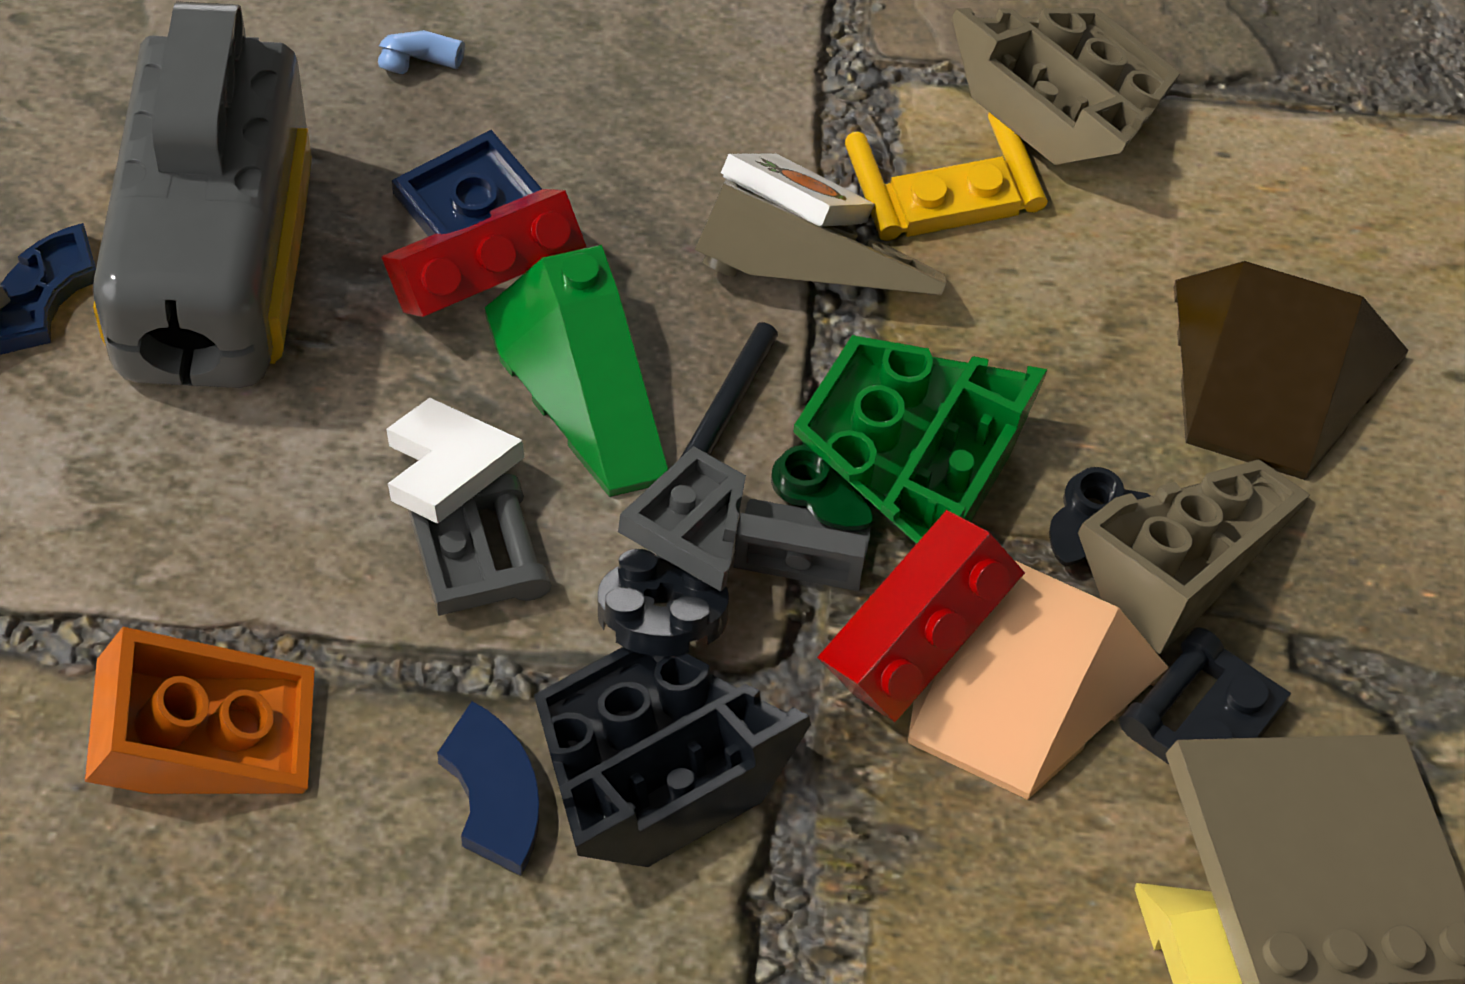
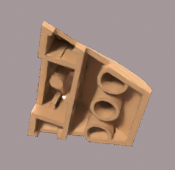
(1033, 684)

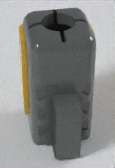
(204, 206)

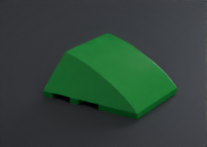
(917, 428)

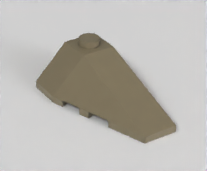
(773, 242)
(1186, 545)

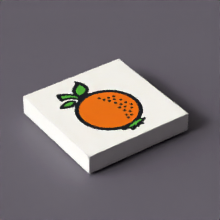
(797, 189)

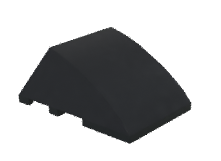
(659, 752)

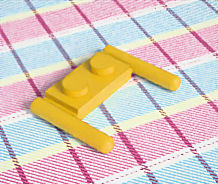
(949, 194)

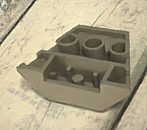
(1062, 80)

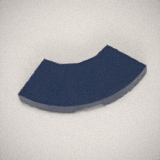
(40, 284)
(498, 786)

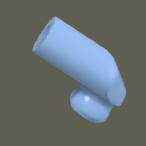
(420, 45)

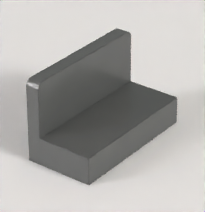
(799, 547)

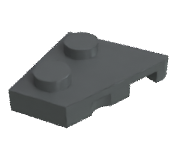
(690, 516)

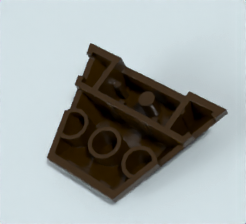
(1276, 364)

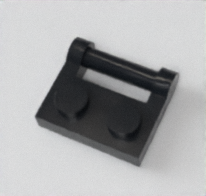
(1236, 706)

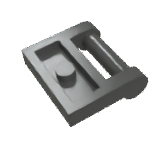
(460, 559)

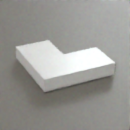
(454, 456)

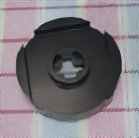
(646, 579)

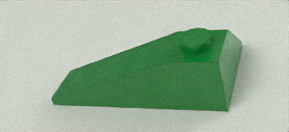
(574, 353)

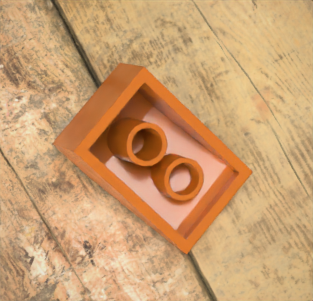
(198, 719)

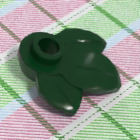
(825, 492)

